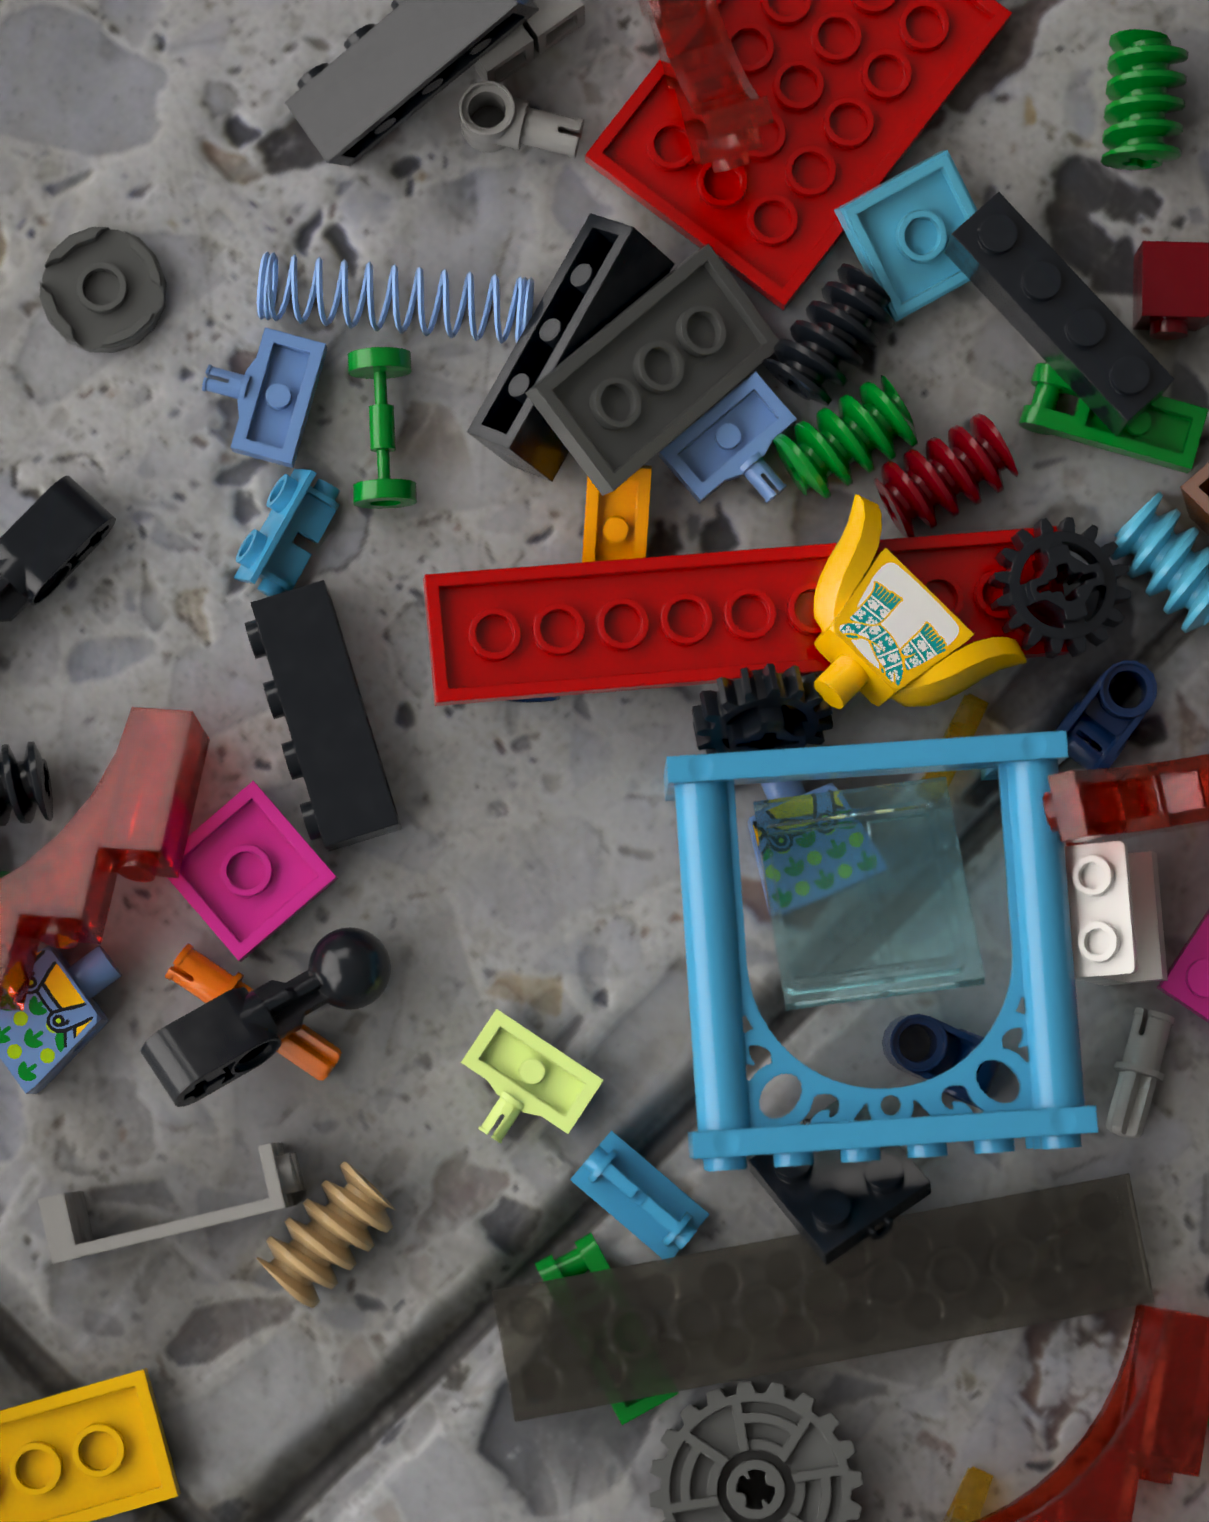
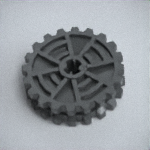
(761, 1434)

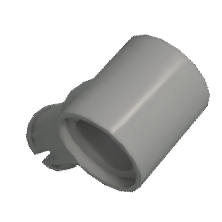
(520, 124)

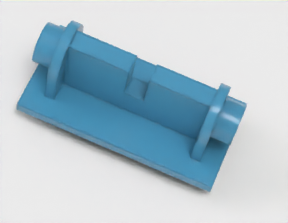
(294, 510)
(639, 1196)

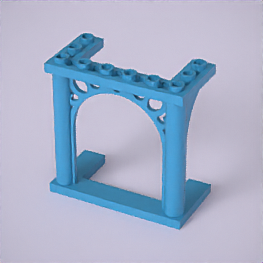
(1051, 1088)

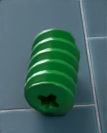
(1142, 100)
(846, 438)

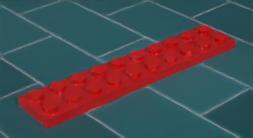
(674, 616)

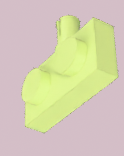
(528, 1077)

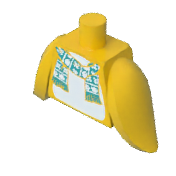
(890, 630)

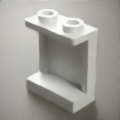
(1115, 914)

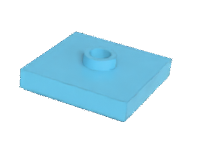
(904, 230)

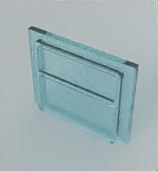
(867, 893)

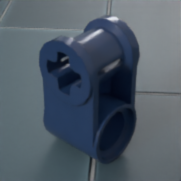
(1102, 721)
(946, 1050)

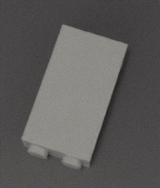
(70, 1230)

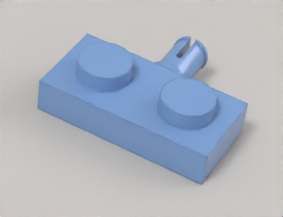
(272, 395)
(731, 442)

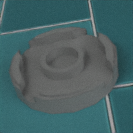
(103, 290)

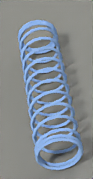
(268, 282)

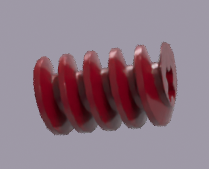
(944, 474)

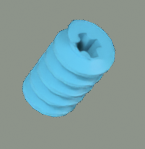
(1169, 560)

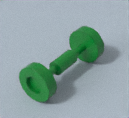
(380, 365)

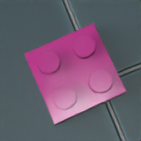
(249, 871)

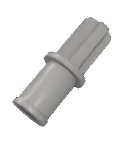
(1139, 1072)

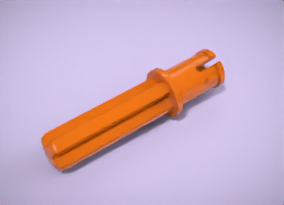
(209, 980)

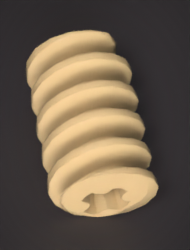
(328, 1236)

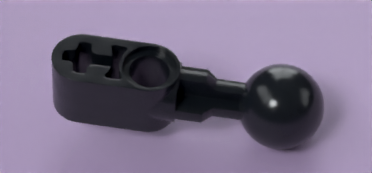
(48, 544)
(246, 1028)

